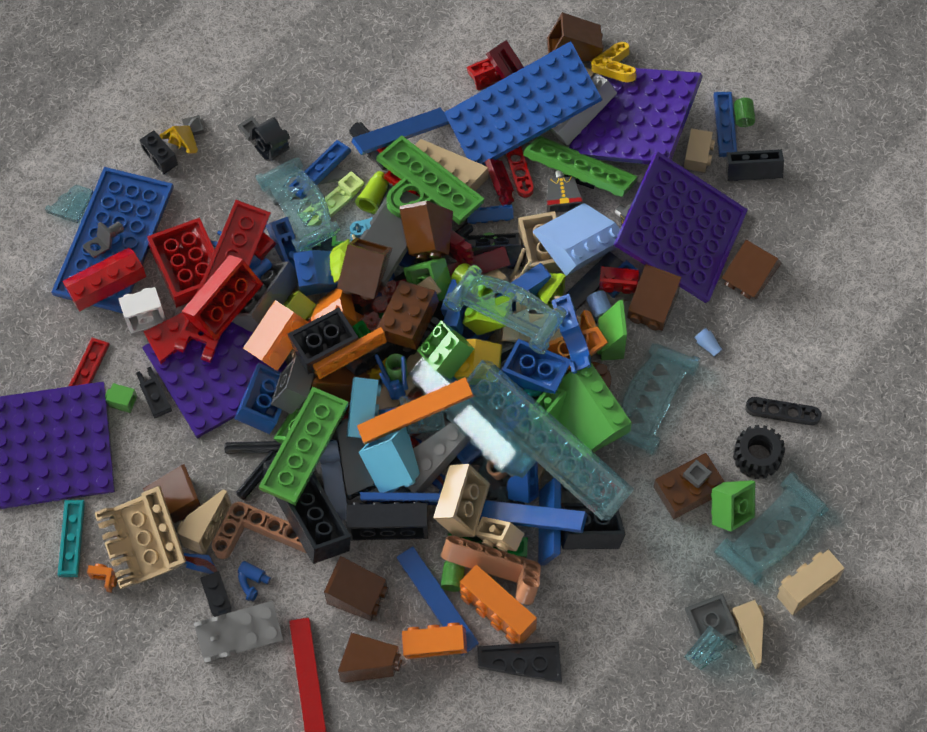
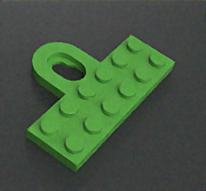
(428, 178)

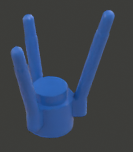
(395, 388)

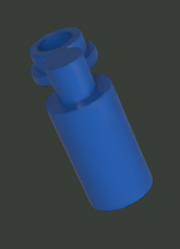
(253, 573)

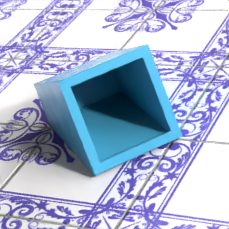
(391, 461)

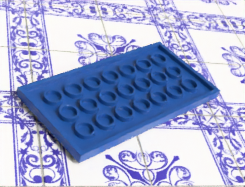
(523, 105)
(119, 197)

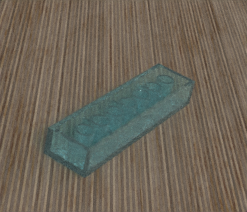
(474, 423)

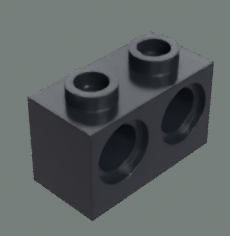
(158, 152)

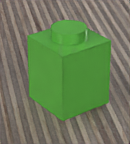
(121, 397)

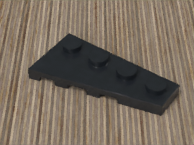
(525, 660)

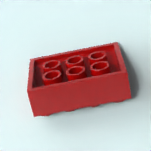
(182, 258)

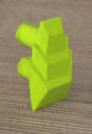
(336, 259)

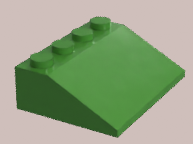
(592, 410)

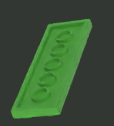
(580, 166)
(303, 446)

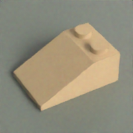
(203, 523)

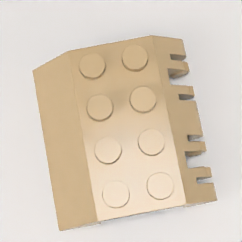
(143, 538)

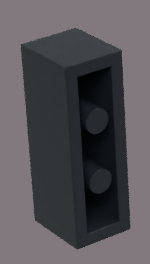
(754, 165)

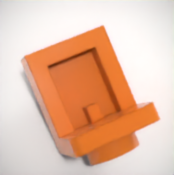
(105, 573)

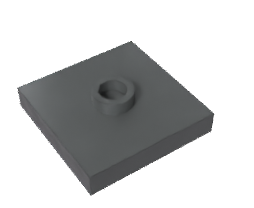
(712, 613)

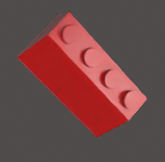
(104, 278)
(222, 297)

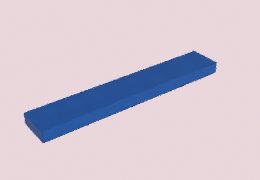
(408, 128)
(535, 516)
(433, 593)

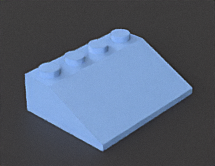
(578, 237)

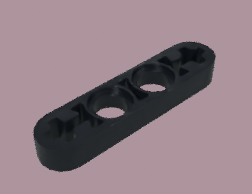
(783, 408)

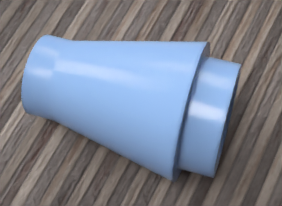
(708, 342)

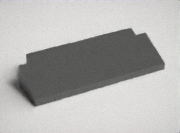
(388, 231)

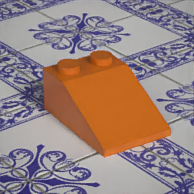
(334, 300)

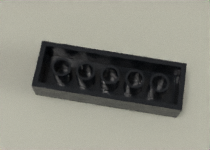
(315, 522)

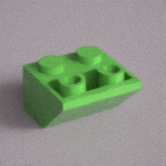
(445, 350)

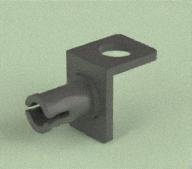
(103, 238)

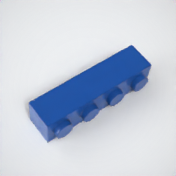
(491, 213)

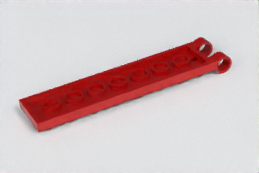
(238, 239)

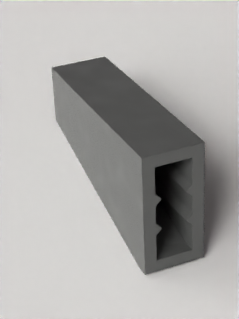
(355, 472)

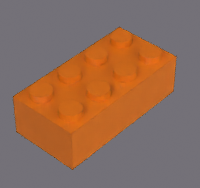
(497, 605)

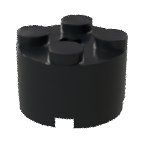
(270, 139)

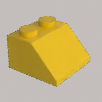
(482, 351)

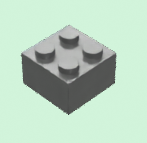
(292, 387)

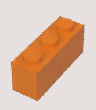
(434, 641)

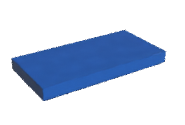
(405, 498)
(548, 539)

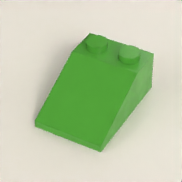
(613, 327)

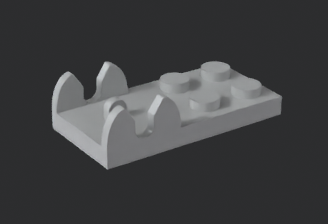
(238, 631)

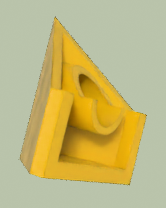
(180, 137)

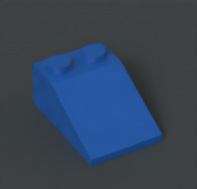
(314, 272)
(535, 370)
(256, 403)

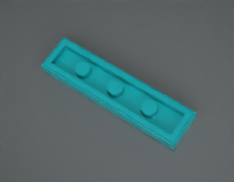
(71, 538)

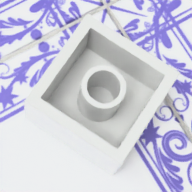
(142, 309)

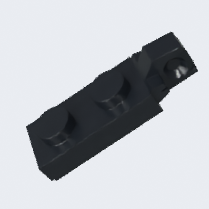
(216, 594)

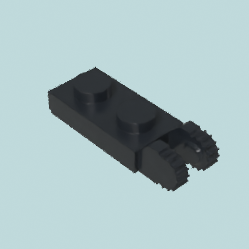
(154, 394)

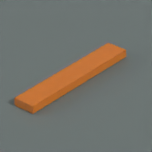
(415, 410)

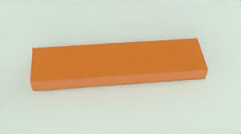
(349, 353)

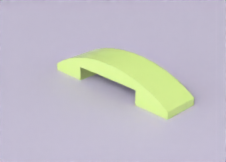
(339, 197)

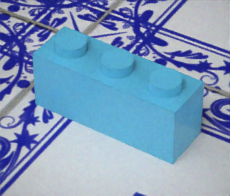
(362, 404)

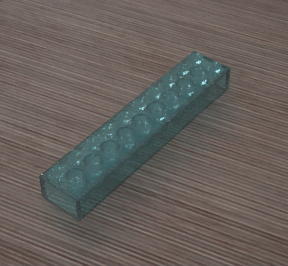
(547, 441)

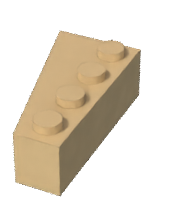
(466, 170)

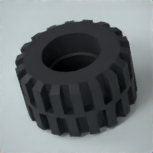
(765, 438)

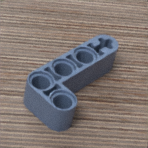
(333, 478)

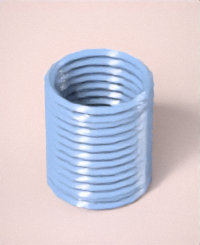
(598, 303)

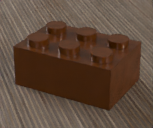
(408, 314)
(680, 494)

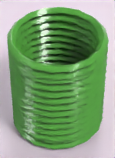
(744, 109)
(394, 361)
(452, 576)

